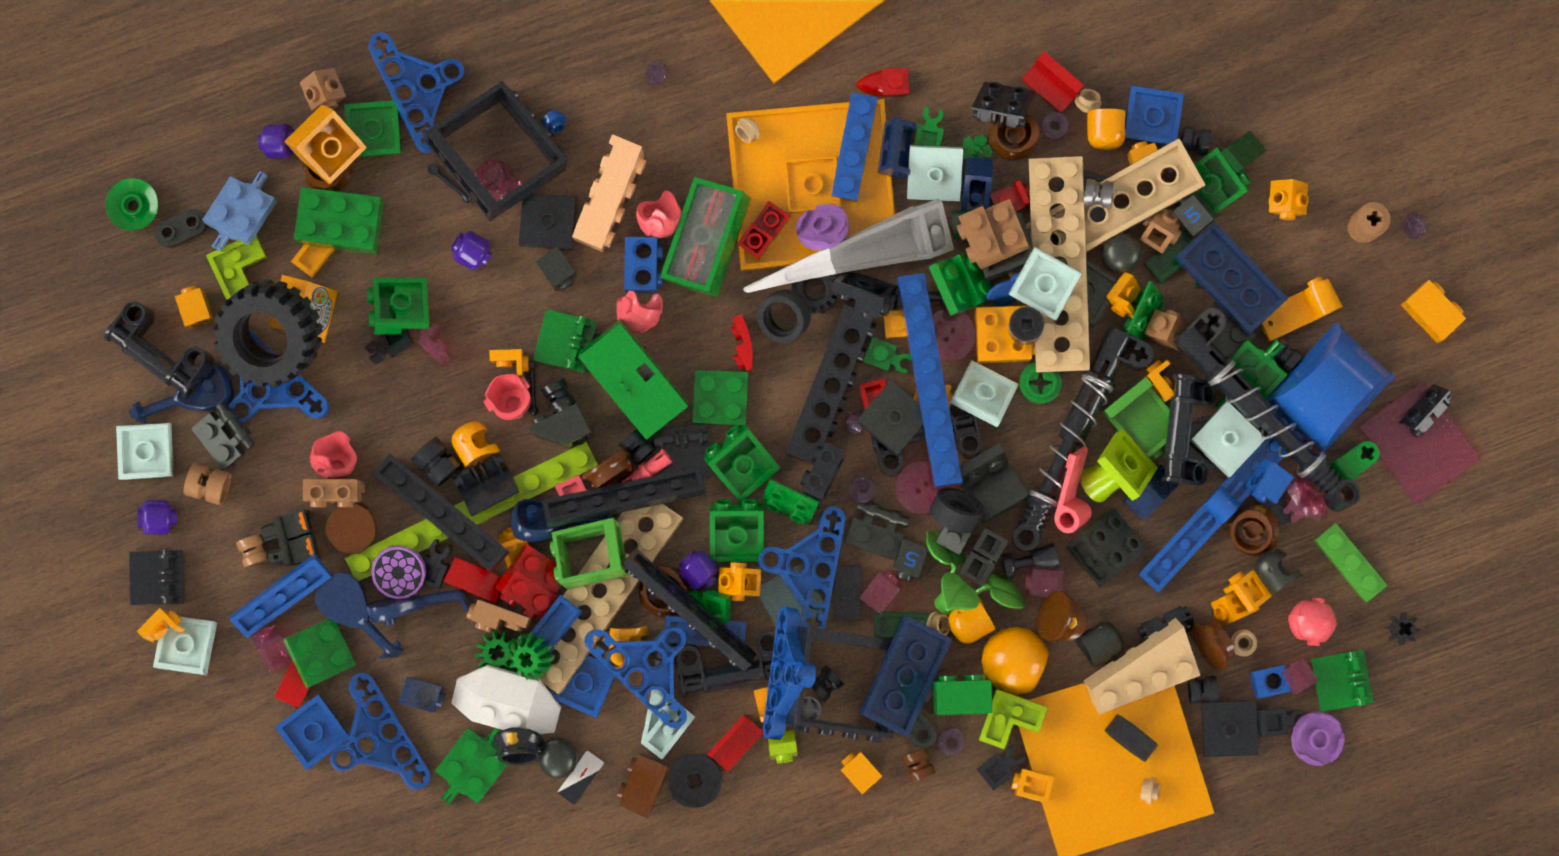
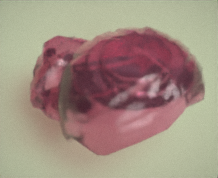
(497, 178)

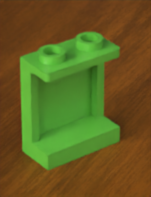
(1142, 417)

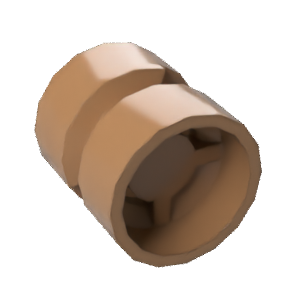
(216, 487)

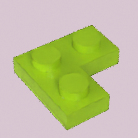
(231, 261)
(1007, 711)

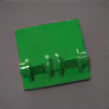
(1147, 301)
(562, 339)
(789, 502)
(1342, 680)

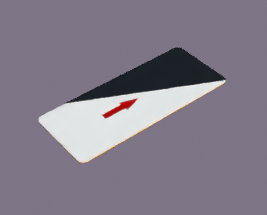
(580, 777)

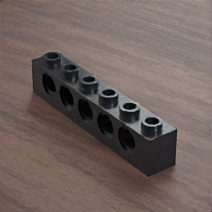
(848, 320)

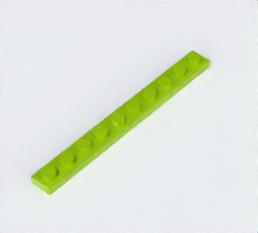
(529, 483)

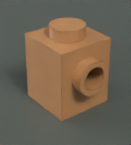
(1165, 328)

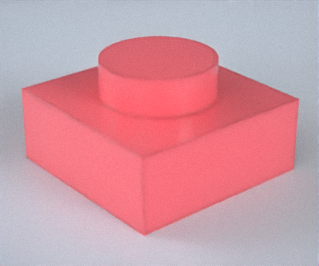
(570, 486)

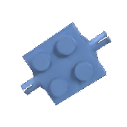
(239, 211)

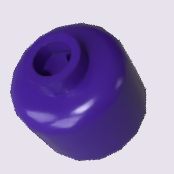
(272, 141)
(471, 250)
(156, 517)
(698, 570)

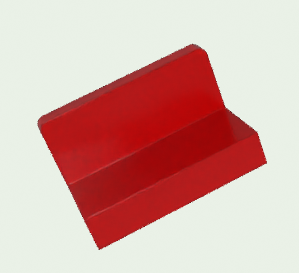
(1052, 82)
(735, 743)

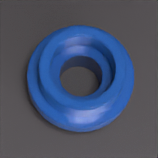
(554, 121)

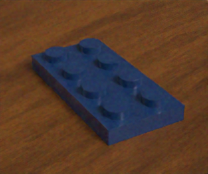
(1231, 278)
(905, 676)

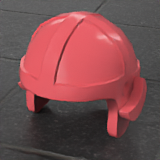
(660, 216)
(639, 316)
(508, 396)
(333, 456)
(1312, 621)

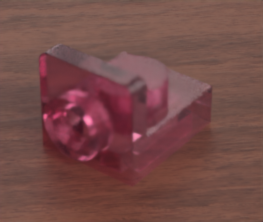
(435, 349)
(1043, 582)
(881, 591)
(272, 648)
(1299, 675)

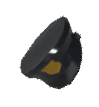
(518, 746)

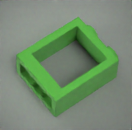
(615, 548)

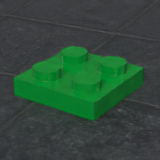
(376, 126)
(720, 398)
(319, 652)

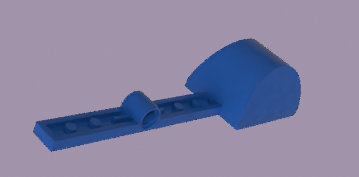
(1322, 398)

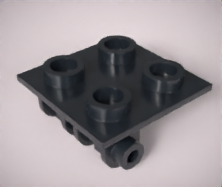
(1002, 101)
(685, 447)
(486, 484)
(156, 577)

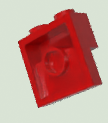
(530, 582)

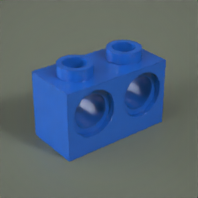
(636, 265)

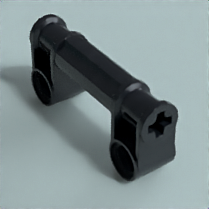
(151, 357)
(1187, 392)
(964, 427)
(725, 676)

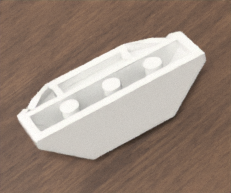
(506, 700)

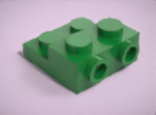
(1221, 181)
(961, 283)
(398, 305)
(741, 462)
(736, 531)

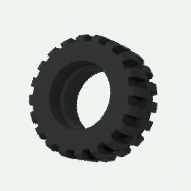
(241, 351)

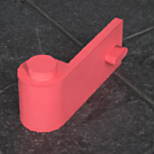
(1072, 511)

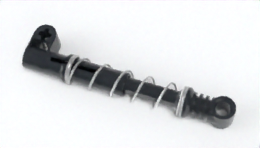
(1258, 410)
(1077, 427)

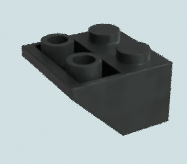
(564, 428)

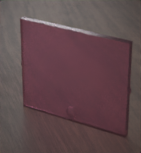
(1421, 462)

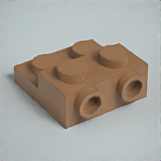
(992, 234)
(340, 491)
(492, 617)

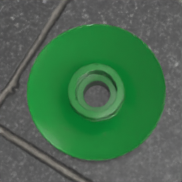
(119, 201)

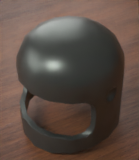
(1121, 253)
(1272, 572)
(1101, 643)
(558, 758)

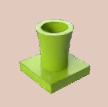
(1119, 466)

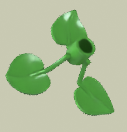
(958, 594)

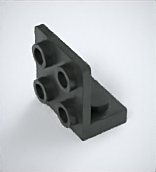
(992, 482)
(1106, 547)

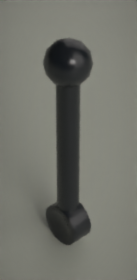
(433, 170)
(533, 410)

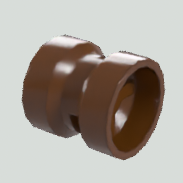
(921, 770)

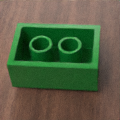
(339, 220)
(962, 697)

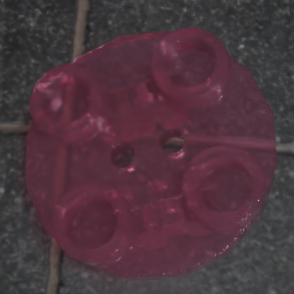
(960, 342)
(913, 478)
(1305, 501)

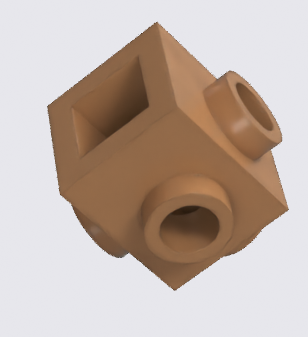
(323, 88)
(1161, 230)

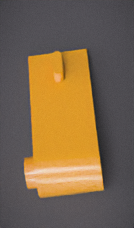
(1302, 309)

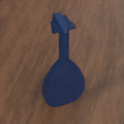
(212, 391)
(530, 525)
(345, 602)
(390, 608)

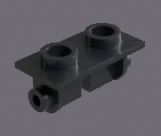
(1434, 402)
(1153, 625)

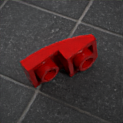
(764, 230)
(744, 354)
(472, 580)
(291, 688)

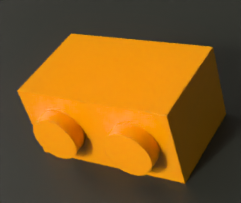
(1434, 310)

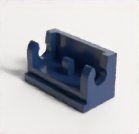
(896, 148)

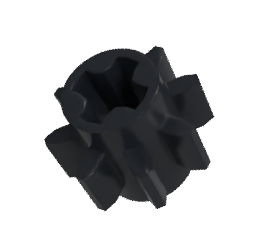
(1410, 629)

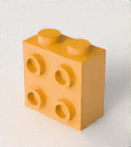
(993, 338)

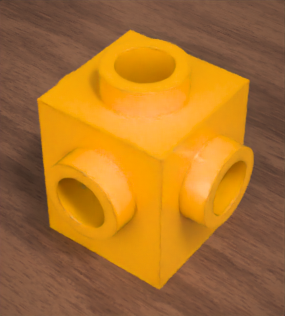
(1288, 198)
(739, 581)

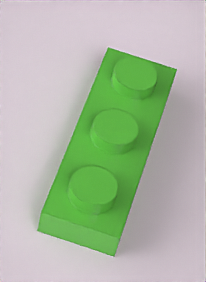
(1350, 563)

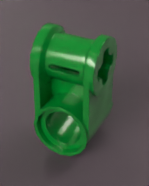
(1350, 463)

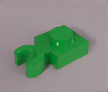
(929, 133)
(882, 355)
(715, 602)

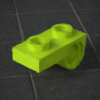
(783, 749)

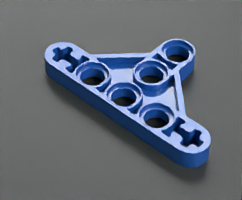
(410, 75)
(278, 396)
(811, 555)
(635, 659)
(787, 673)
(370, 726)

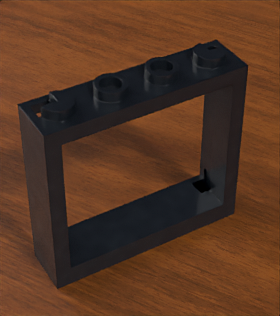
(465, 177)
(794, 718)

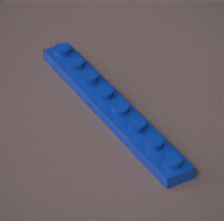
(929, 380)

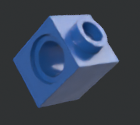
(1269, 482)
(1259, 684)

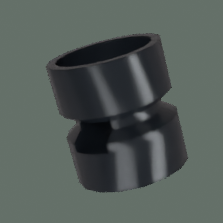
(1026, 325)
(436, 461)

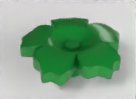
(976, 148)

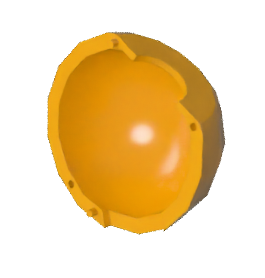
(1014, 660)

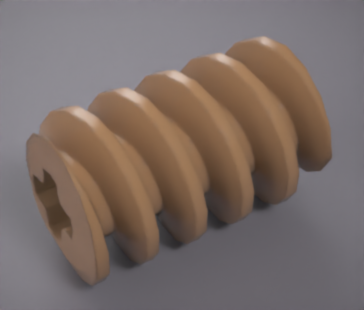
(1361, 221)

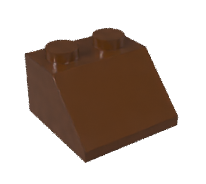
(643, 785)

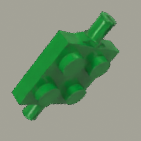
(1258, 367)
(471, 766)

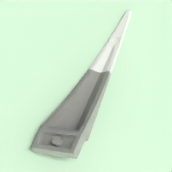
(904, 237)

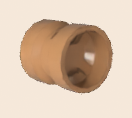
(255, 556)

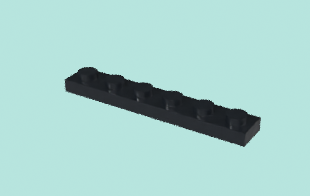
(623, 497)
(440, 513)
(689, 609)

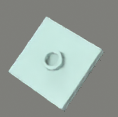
(935, 173)
(1045, 283)
(984, 393)
(1227, 439)
(144, 451)
(187, 651)

